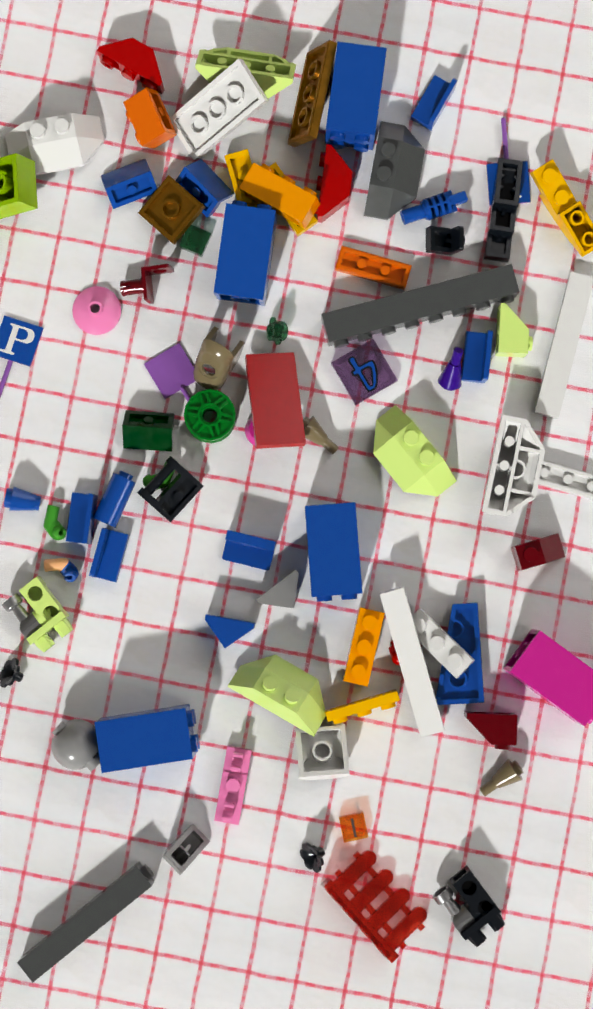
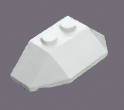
(57, 141)
(513, 467)

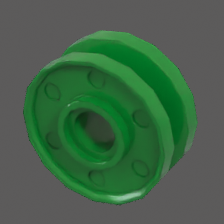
(210, 401)

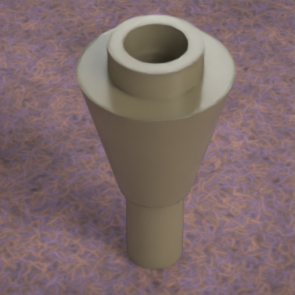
(316, 434)
(508, 773)

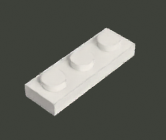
(441, 645)

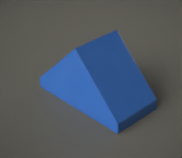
(228, 629)

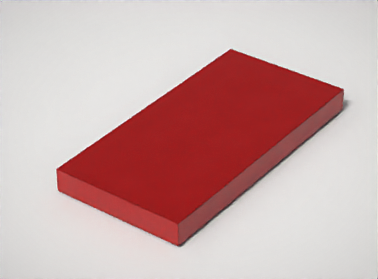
(275, 400)

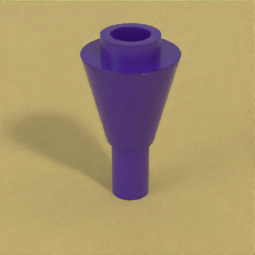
(451, 375)

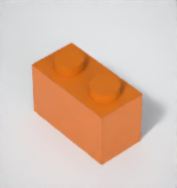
(149, 118)

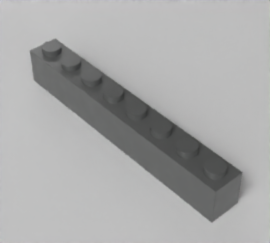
(420, 305)

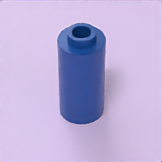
(115, 498)

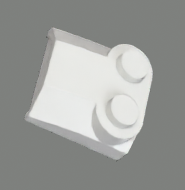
(324, 754)

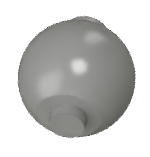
(76, 745)

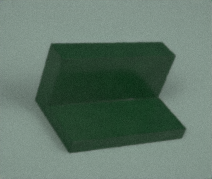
(148, 430)

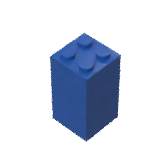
(355, 96)
(245, 253)
(333, 551)
(146, 738)

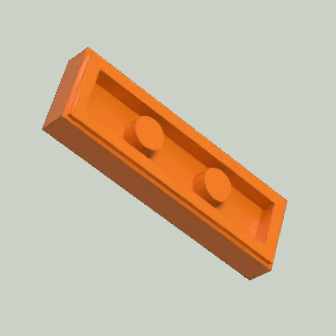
(373, 267)

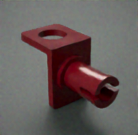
(144, 284)

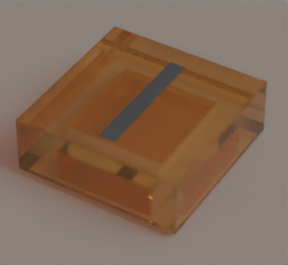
(353, 827)

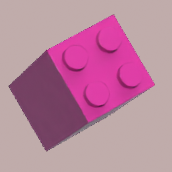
(554, 675)

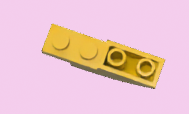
(563, 207)

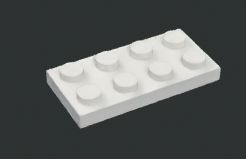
(218, 109)

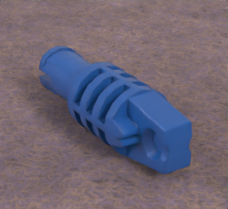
(434, 207)

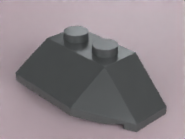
(394, 171)

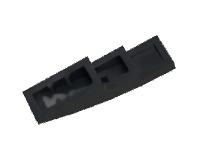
(503, 210)

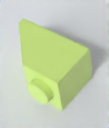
(511, 334)

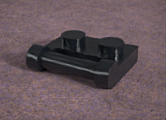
(176, 494)

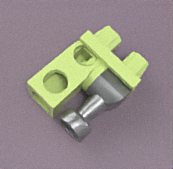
(46, 615)

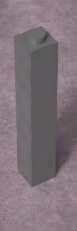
(86, 921)

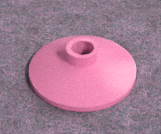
(105, 318)

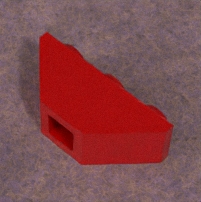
(134, 61)
(333, 184)

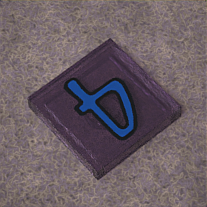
(364, 372)

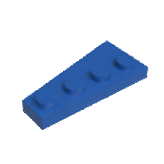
(466, 632)

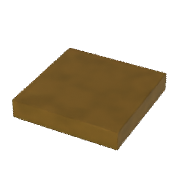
(171, 209)

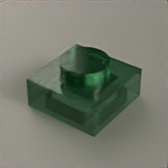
(195, 240)

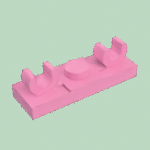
(233, 785)

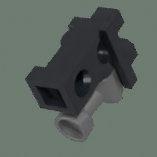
(475, 912)

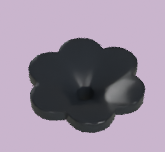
(10, 673)
(312, 856)

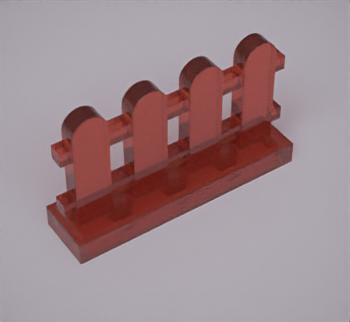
(379, 917)

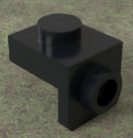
(445, 240)

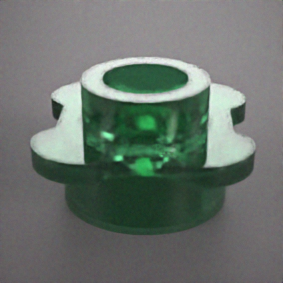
(276, 331)

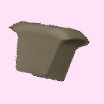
(219, 358)

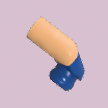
(64, 566)

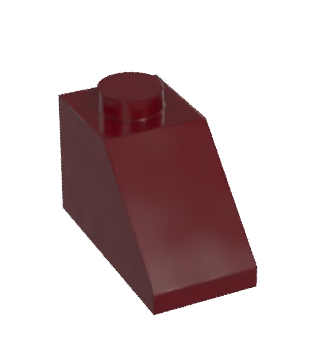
(537, 552)
(495, 727)

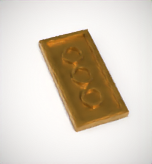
(312, 94)

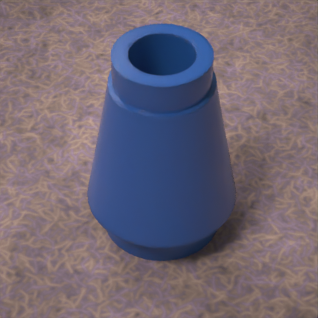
(21, 500)

